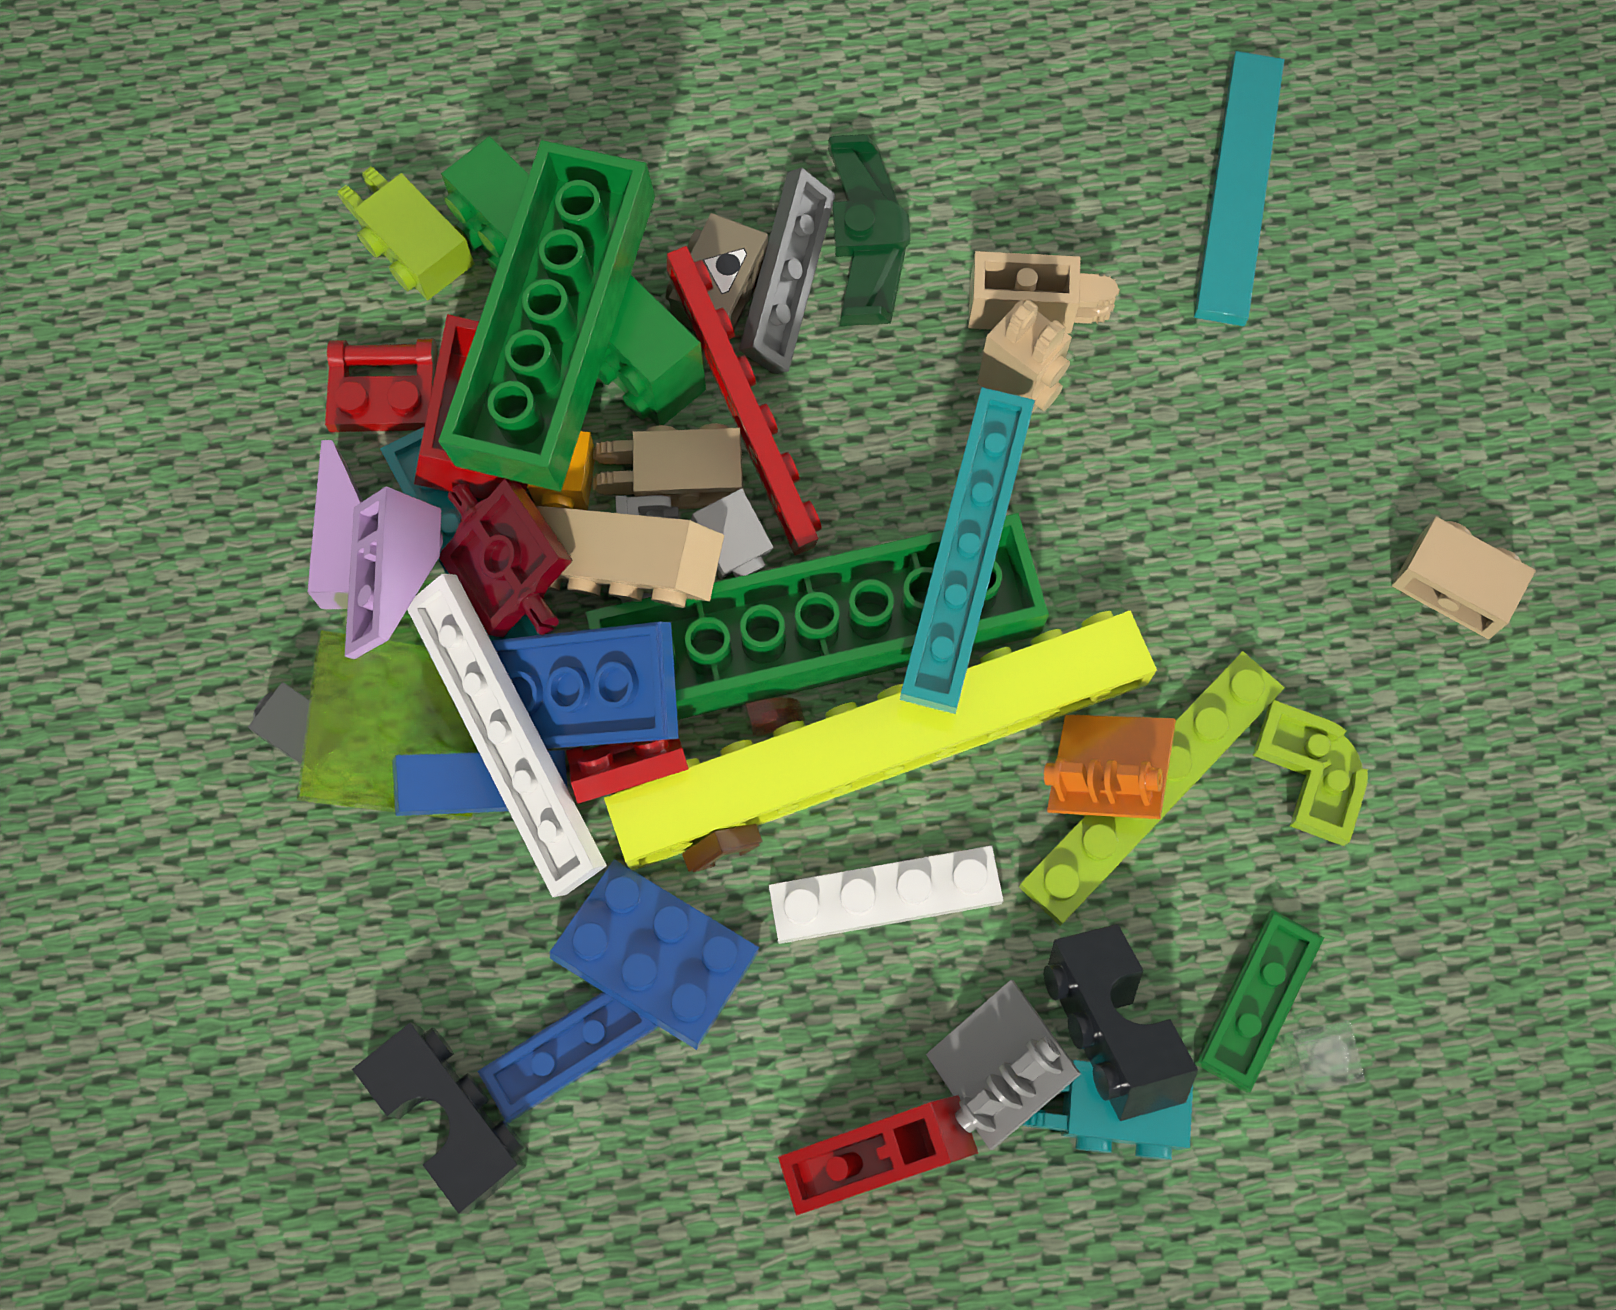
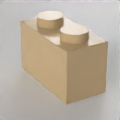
(1464, 577)

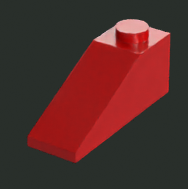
(876, 1155)

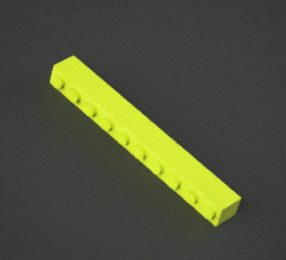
(879, 739)

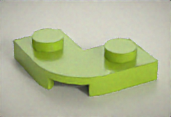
(1331, 768)

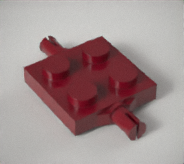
(504, 557)

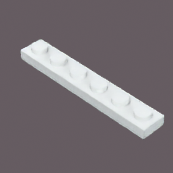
(505, 736)

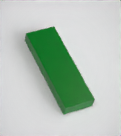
(1259, 1001)

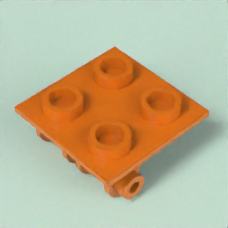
(1111, 766)

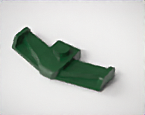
(869, 229)

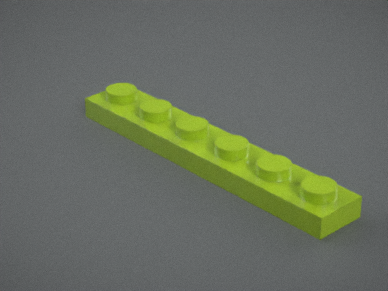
(1199, 740)

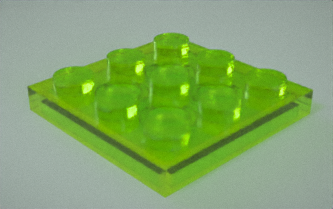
(368, 714)

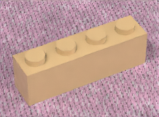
(635, 555)

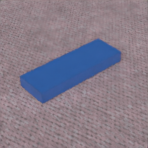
(450, 784)
(562, 1054)

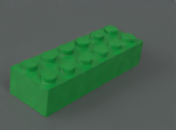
(549, 316)
(648, 349)

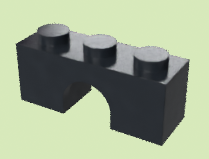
(1132, 1063)
(477, 1152)

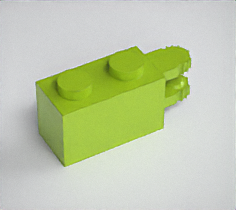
(409, 233)

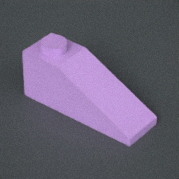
(332, 530)
(391, 556)

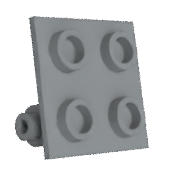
(1002, 1065)

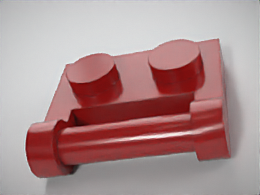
(379, 401)
(622, 766)

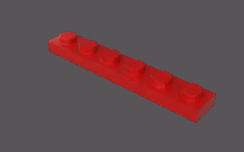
(735, 381)

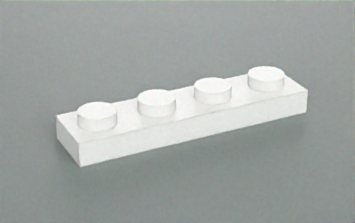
(885, 894)

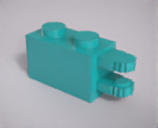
(1097, 1125)

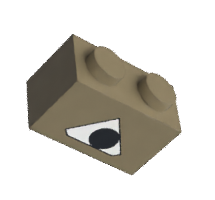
(733, 260)

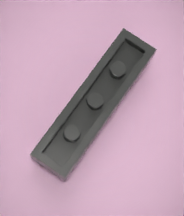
(787, 272)

